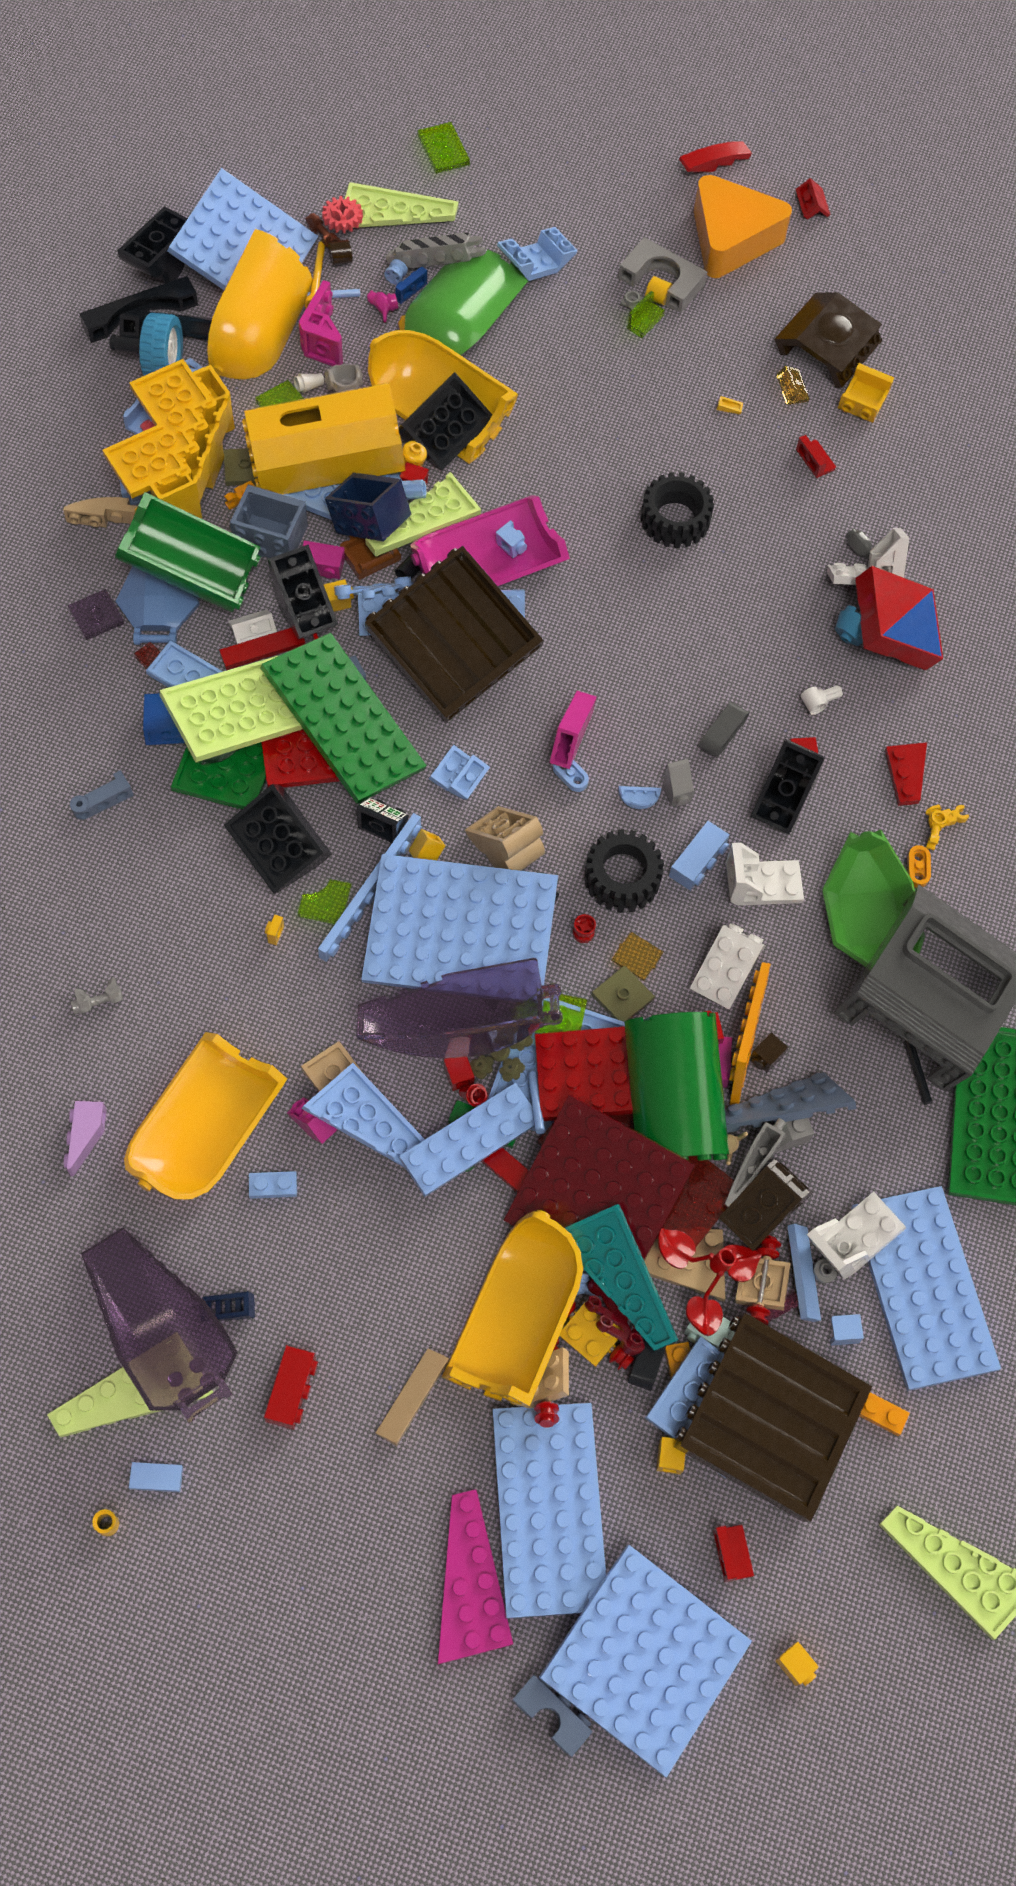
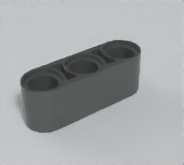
(724, 729)

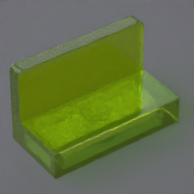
(644, 316)

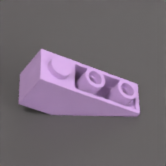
(87, 1128)

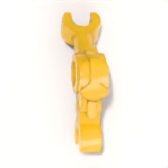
(939, 819)

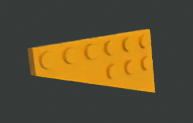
(746, 1040)

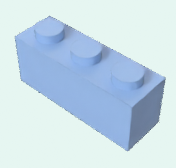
(699, 856)

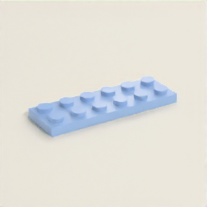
(469, 1139)

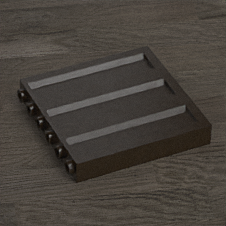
(453, 633)
(773, 1417)

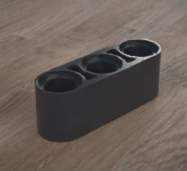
(646, 1367)

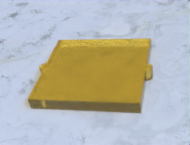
(637, 956)

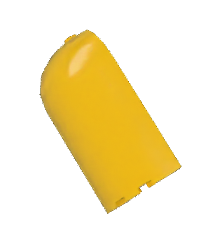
(257, 309)
(420, 364)
(201, 1120)
(518, 1312)

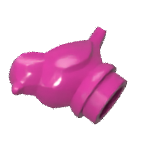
(383, 302)

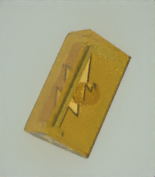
(792, 385)

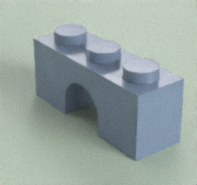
(572, 1729)

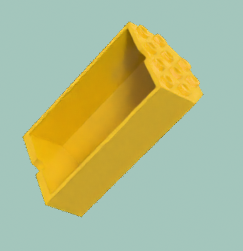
(324, 439)

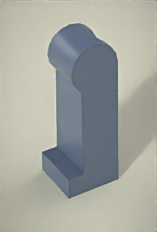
(102, 797)

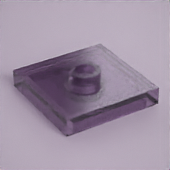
(95, 614)

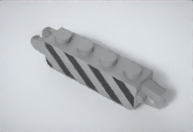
(437, 250)

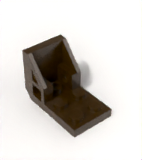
(765, 1204)

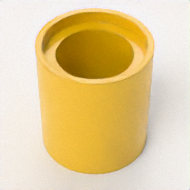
(97, 1519)

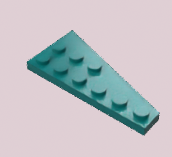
(619, 1270)

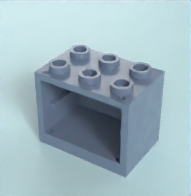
(270, 521)

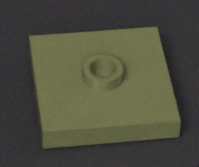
(238, 467)
(623, 995)

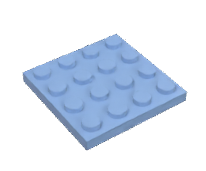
(680, 1392)

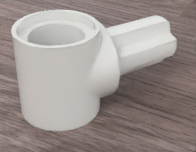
(817, 699)

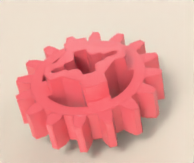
(342, 214)

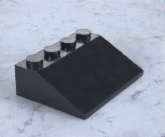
(446, 421)
(277, 838)

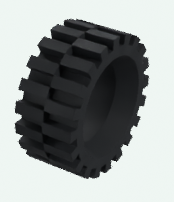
(681, 491)
(617, 893)

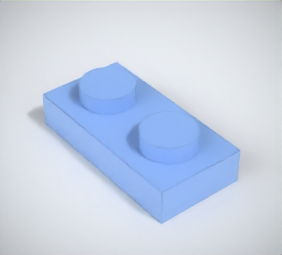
(273, 1184)

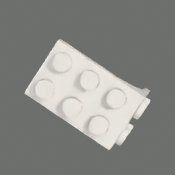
(727, 965)

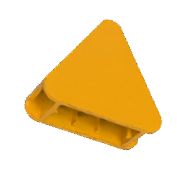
(736, 224)

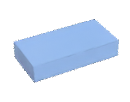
(156, 1477)

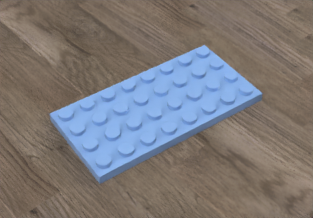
(931, 1296)
(548, 1511)

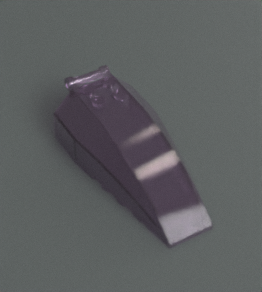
(159, 1327)

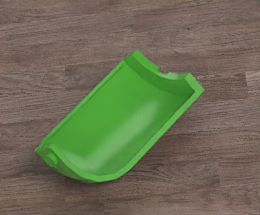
(465, 300)

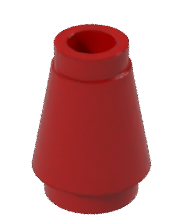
(474, 1094)

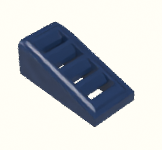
(249, 1305)

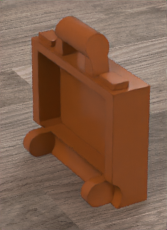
(363, 561)

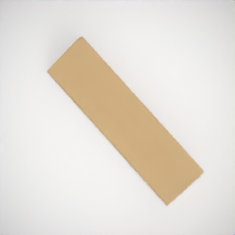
(412, 1396)

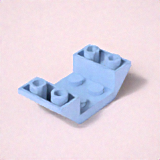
(542, 258)

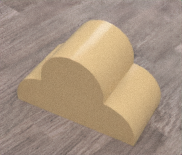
(508, 838)

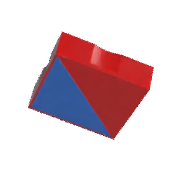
(899, 618)

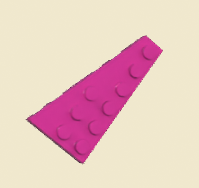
(472, 1597)

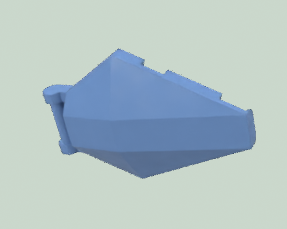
(154, 606)

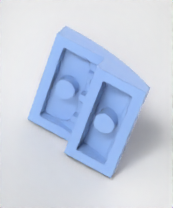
(459, 773)

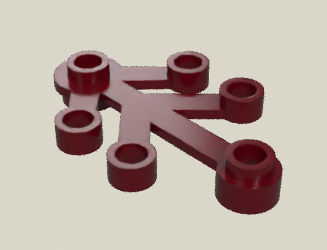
(630, 1339)

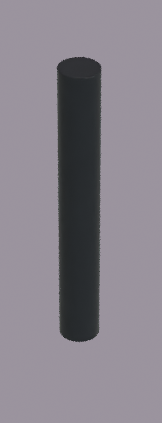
(919, 1074)

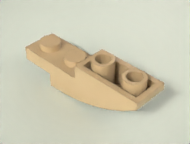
(99, 511)

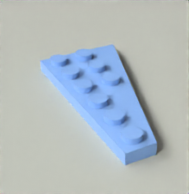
(364, 1113)

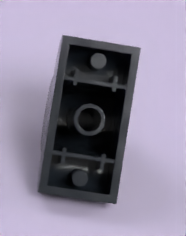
(149, 246)
(301, 592)
(787, 786)

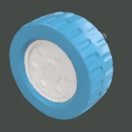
(158, 343)

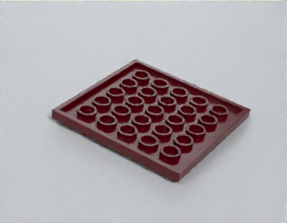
(600, 1163)

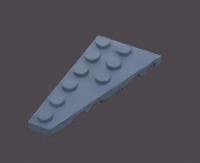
(790, 1103)

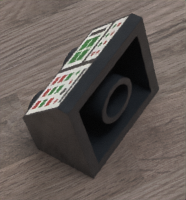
(380, 819)

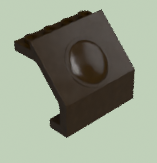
(833, 333)

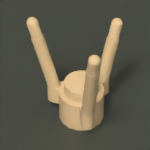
(733, 1143)

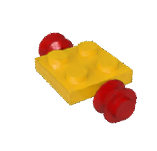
(590, 1341)

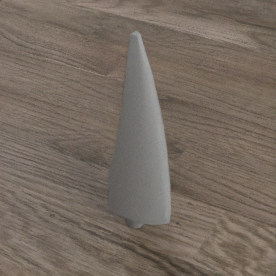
(757, 1157)

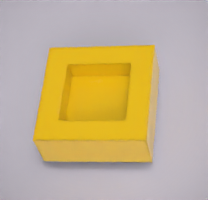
(274, 929)

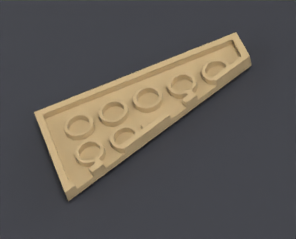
(695, 1275)

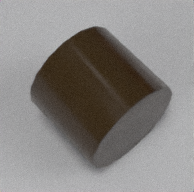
(340, 252)

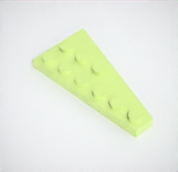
(395, 207)
(442, 507)
(101, 1404)
(965, 1573)

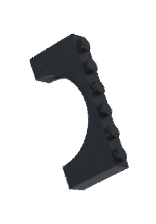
(192, 326)

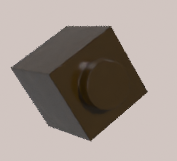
(768, 1053)

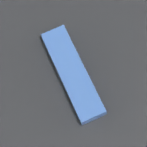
(803, 1273)

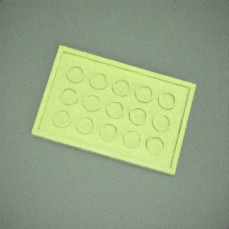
(228, 711)

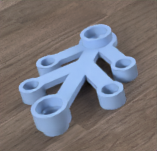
(344, 591)

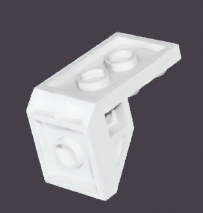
(887, 555)
(762, 882)
(857, 1236)

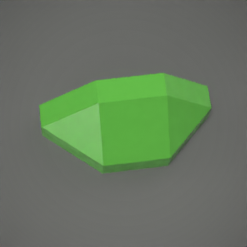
(866, 895)

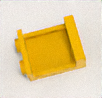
(866, 393)

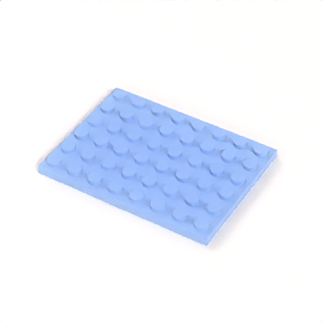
(454, 919)

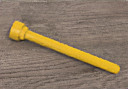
(317, 272)

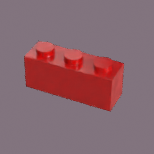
(291, 1388)

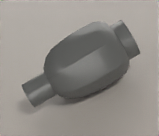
(859, 543)

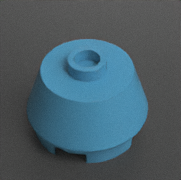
(849, 626)

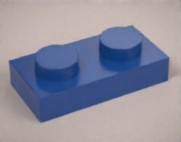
(411, 285)

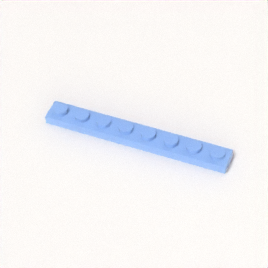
(367, 892)

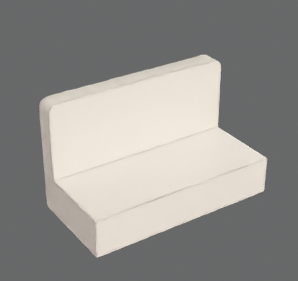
(252, 626)

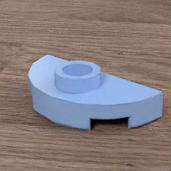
(639, 796)

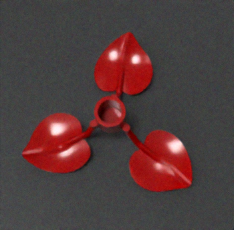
(737, 1260)

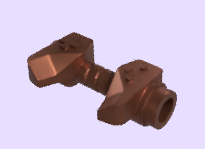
(316, 225)

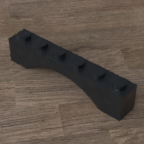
(173, 295)

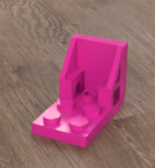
(317, 332)

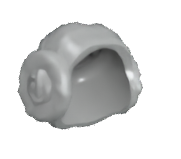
(343, 377)

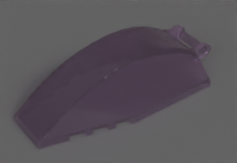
(462, 1013)

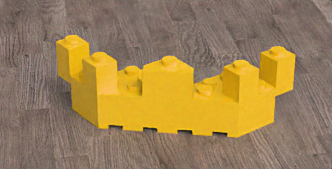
(186, 443)

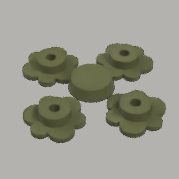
(511, 1068)

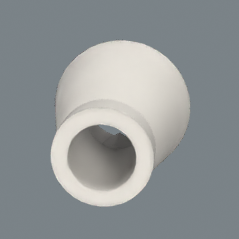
(307, 382)

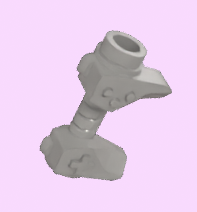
(84, 1003)

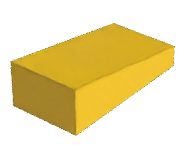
(729, 405)

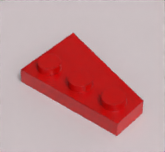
(907, 771)

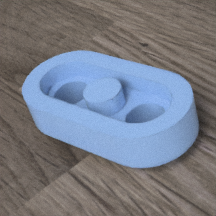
(571, 775)

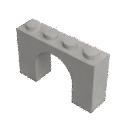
(651, 256)

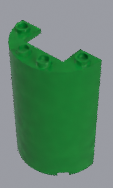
(188, 553)
(678, 1083)

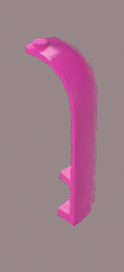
(479, 539)

